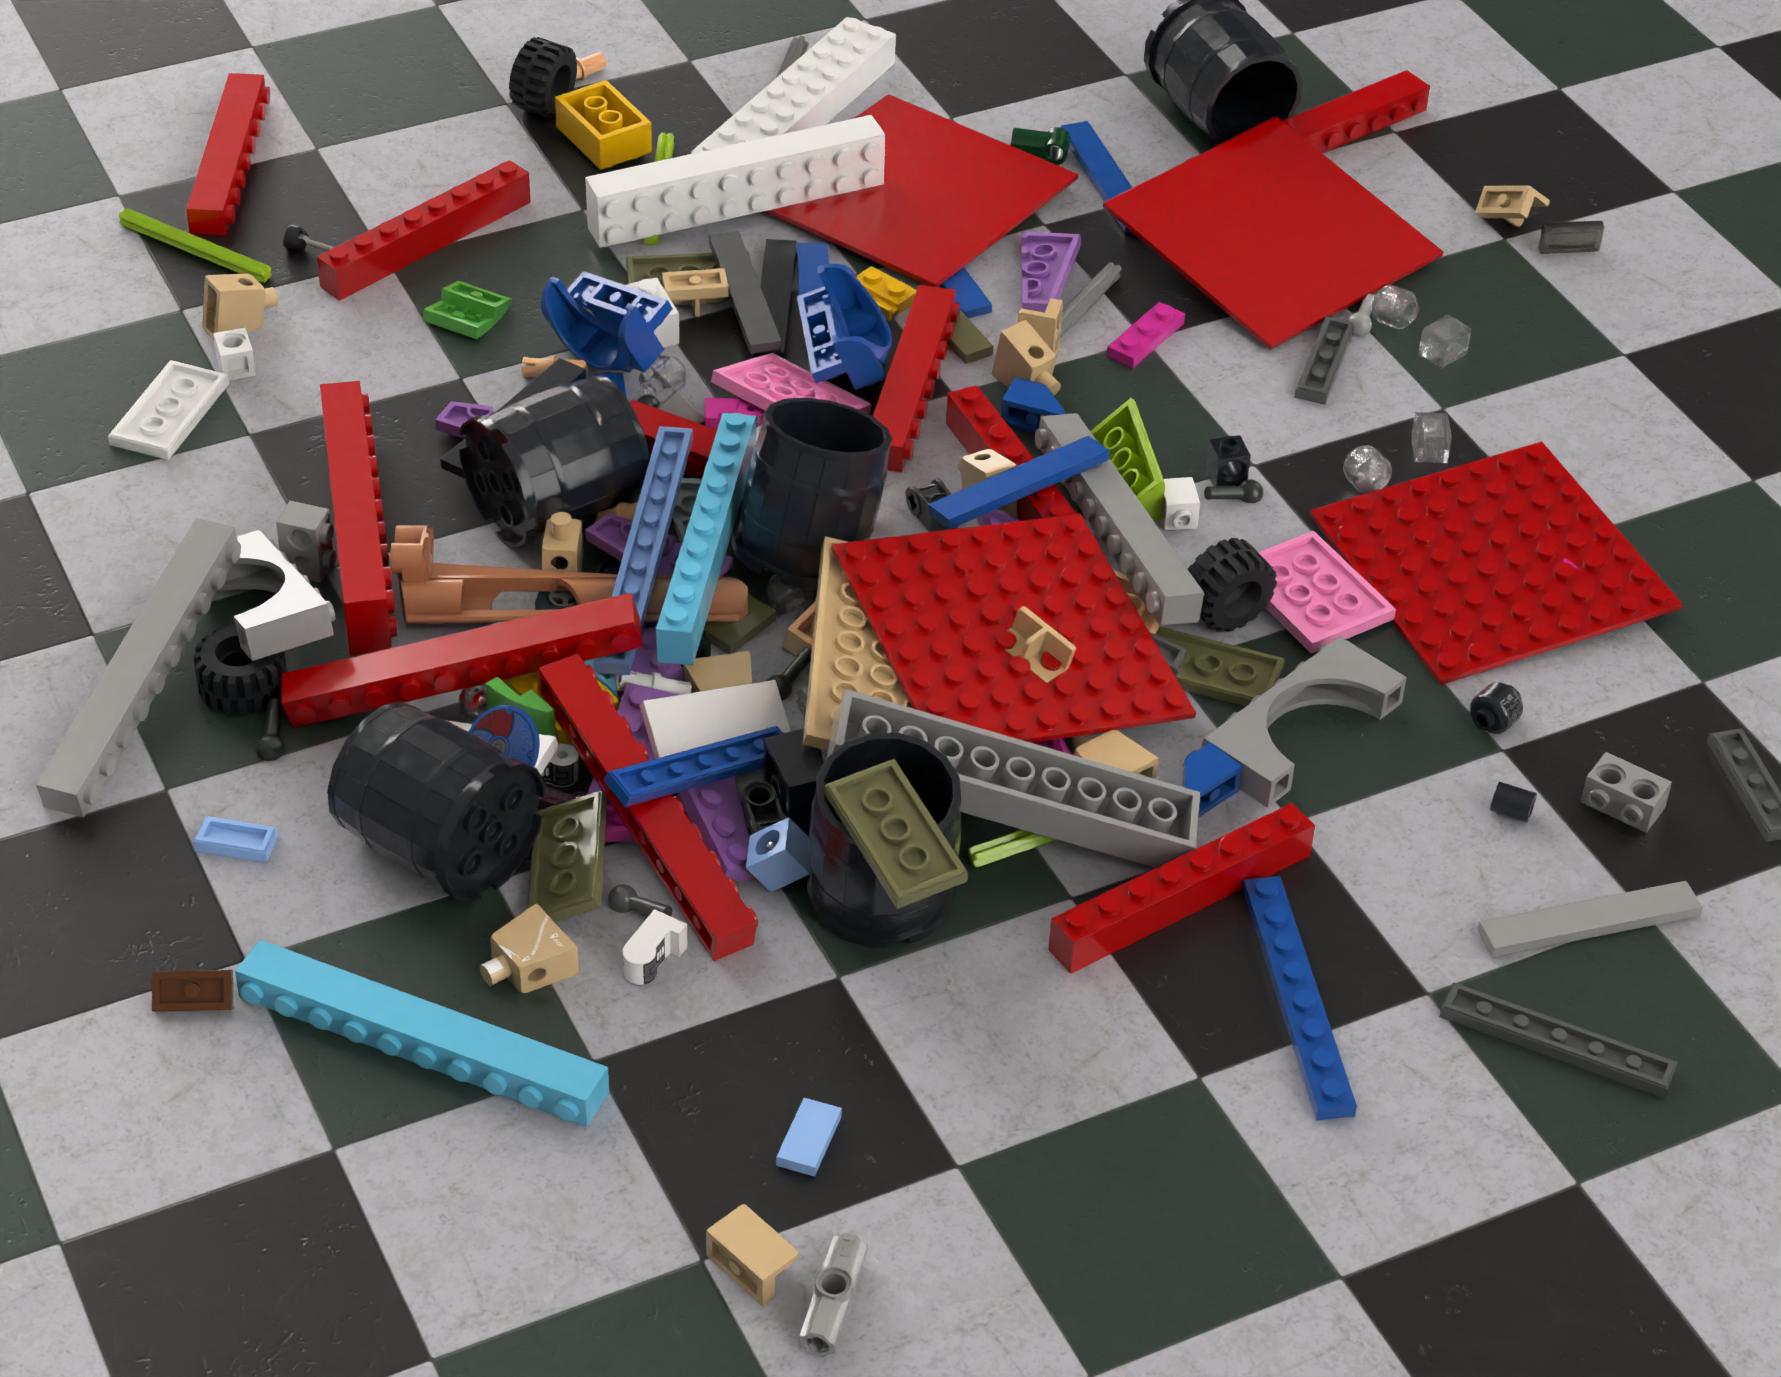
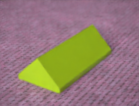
(1133, 455)

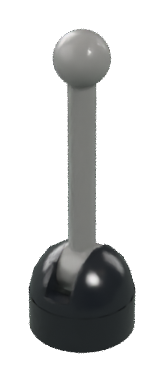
(298, 238)

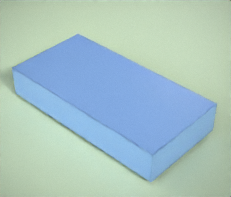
(235, 839)
(809, 1137)

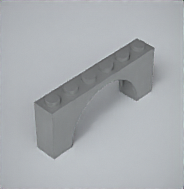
(287, 619)
(1333, 676)

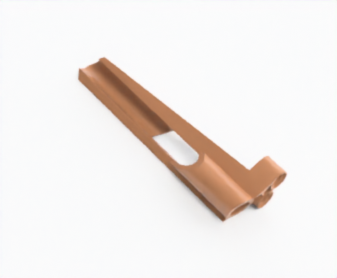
(466, 592)

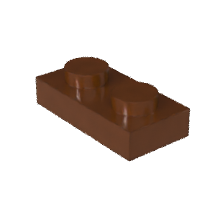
(192, 990)

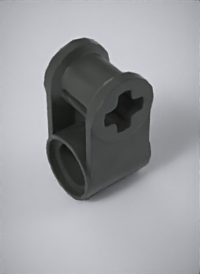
(920, 497)
(761, 806)

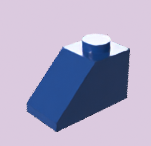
(1026, 403)
(1212, 775)

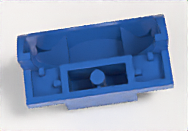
(622, 324)
(854, 342)

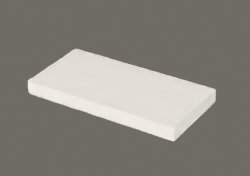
(168, 410)
(711, 716)

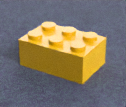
(603, 124)

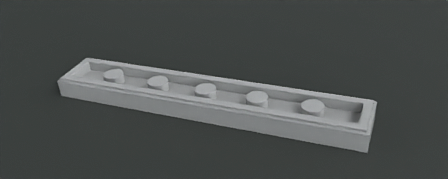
(1589, 918)

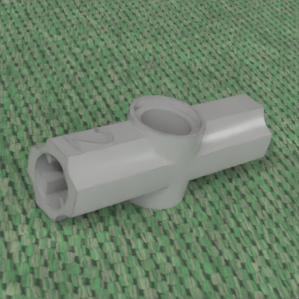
(833, 1294)

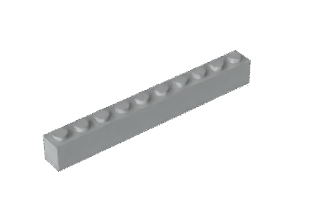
(1126, 529)
(138, 669)

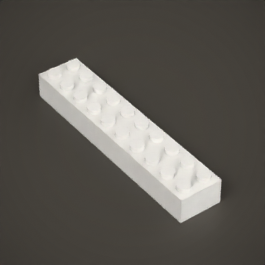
(813, 86)
(735, 180)

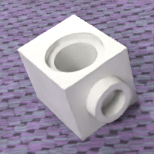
(234, 353)
(1180, 504)

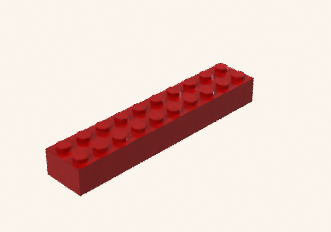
(358, 518)

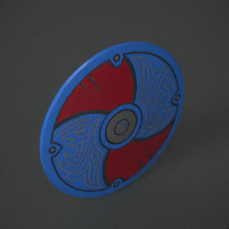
(509, 731)

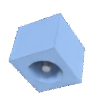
(778, 854)

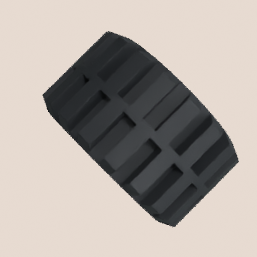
(540, 74)
(1234, 584)
(231, 679)

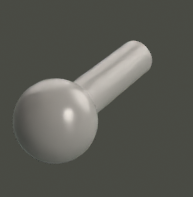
(1361, 319)

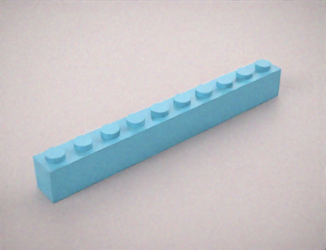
(706, 541)
(423, 1033)

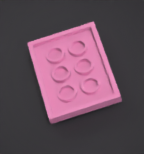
(774, 378)
(1321, 593)

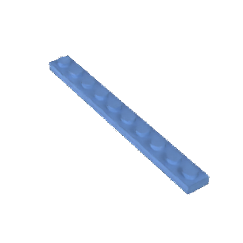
(649, 531)

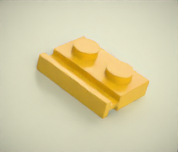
(887, 291)

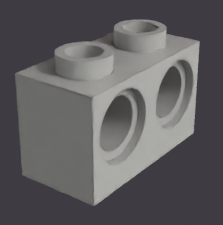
(307, 539)
(1626, 792)

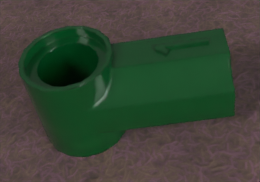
(1042, 143)

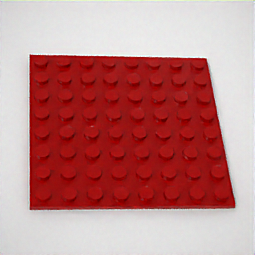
(941, 196)
(1273, 231)
(1481, 564)
(945, 615)

